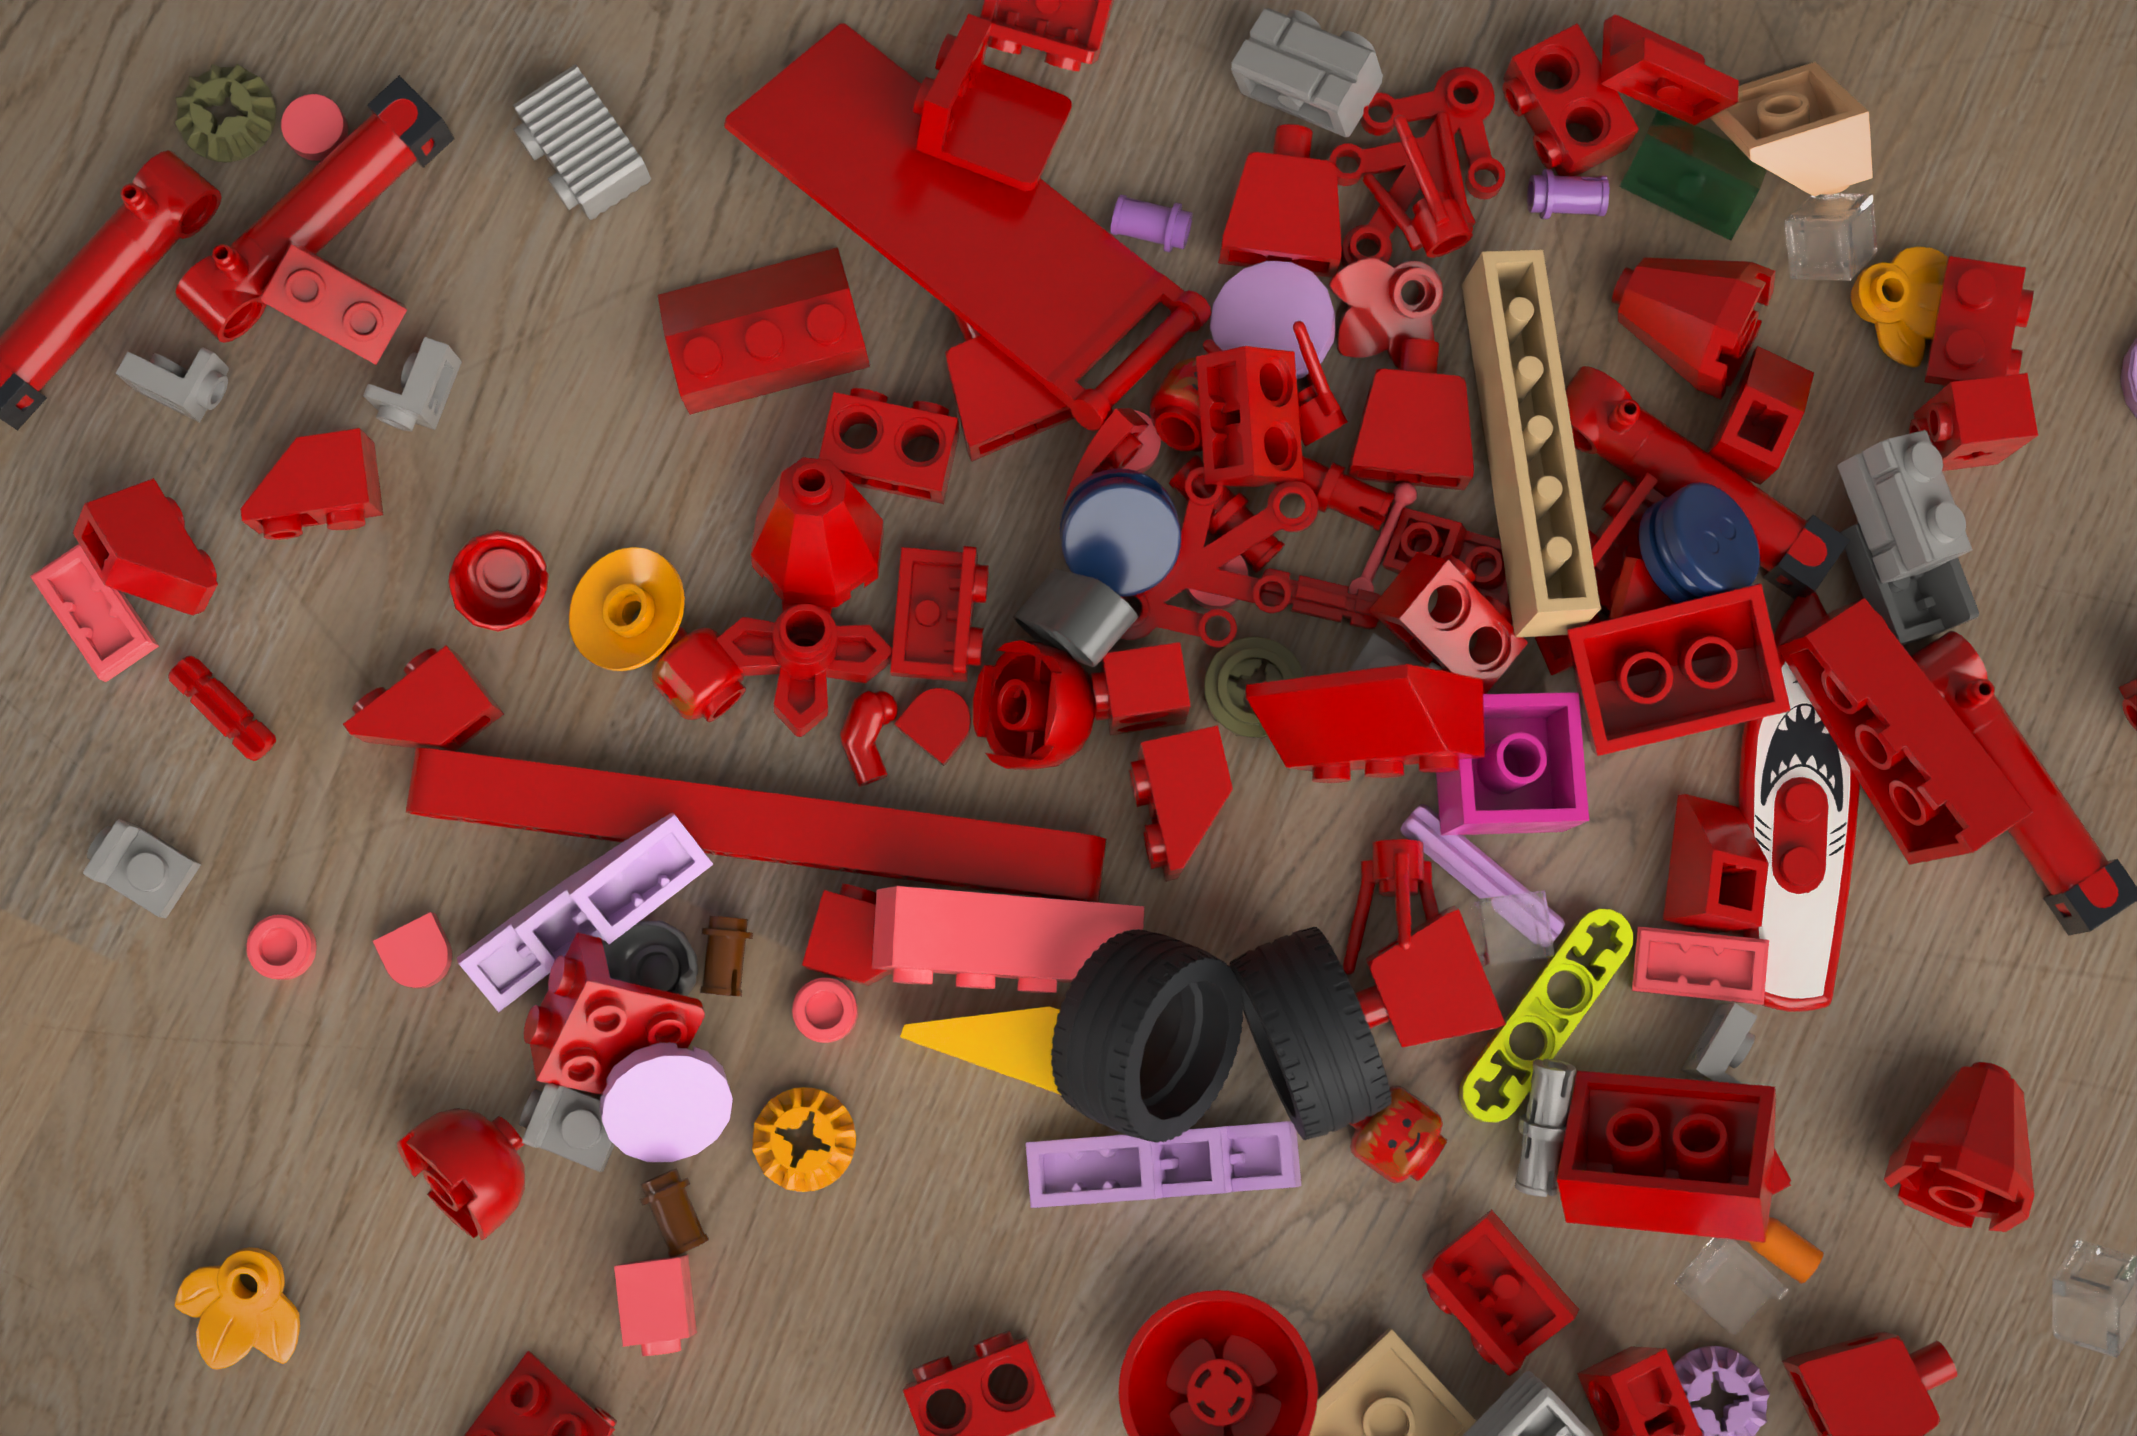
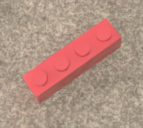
(991, 936)

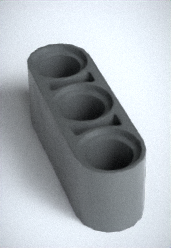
(1076, 616)

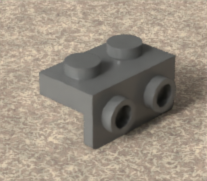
(1916, 604)

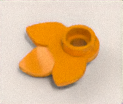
(1914, 295)
(238, 1318)

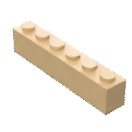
(1530, 444)

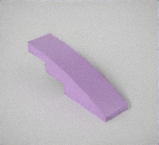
(595, 901)
(1189, 1165)

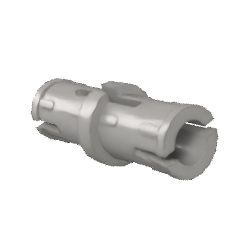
(1544, 1127)

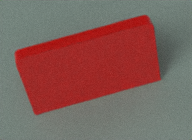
(1663, 73)

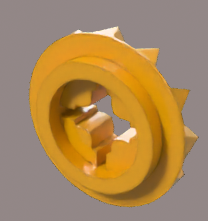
(831, 1125)

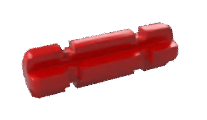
(1322, 599)
(222, 708)

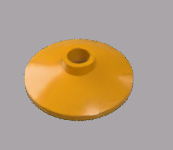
(611, 595)

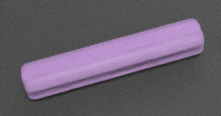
(1466, 861)

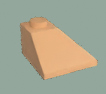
(1802, 129)

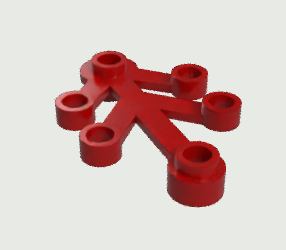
(1463, 118)
(1199, 565)

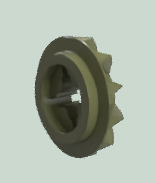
(236, 136)
(1238, 661)

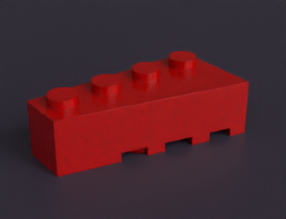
(1901, 737)

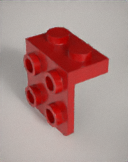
(986, 115)
(598, 1021)

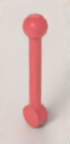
(1405, 495)

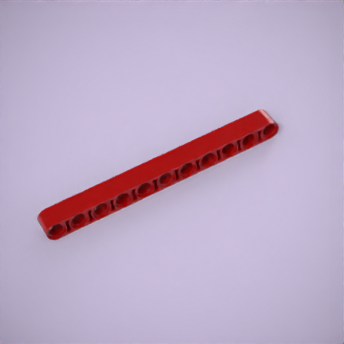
(759, 825)

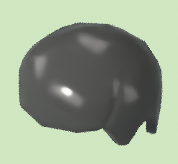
(653, 957)

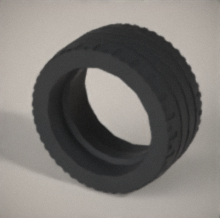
(1311, 1033)
(1147, 1035)

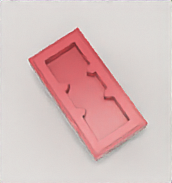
(93, 614)
(1700, 965)

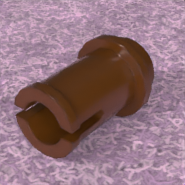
(724, 955)
(673, 1212)

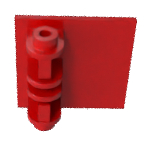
(539, 1404)

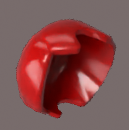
(498, 580)

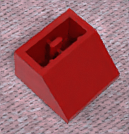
(1185, 788)

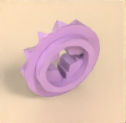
(1735, 1376)

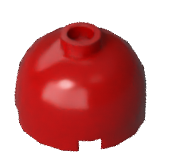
(1033, 706)
(468, 1166)

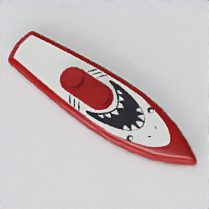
(1805, 819)

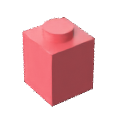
(655, 1304)

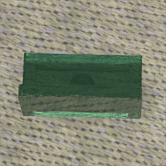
(1694, 175)

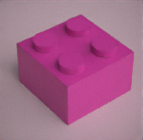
(1529, 770)

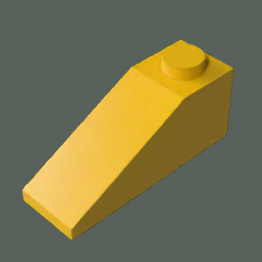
(1003, 1042)

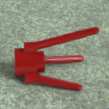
(1439, 222)
(1317, 405)
(1399, 871)

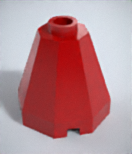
(1695, 314)
(816, 536)
(1969, 1152)

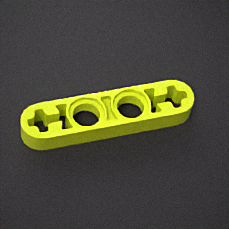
(1540, 1011)

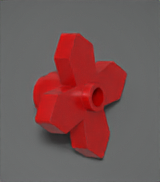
(804, 651)

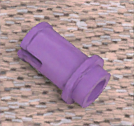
(1567, 194)
(1152, 222)

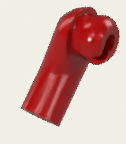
(861, 730)

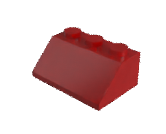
(762, 331)
(1677, 670)
(1372, 721)
(1669, 1155)

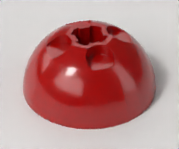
(1192, 1346)

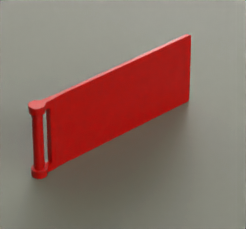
(1000, 257)

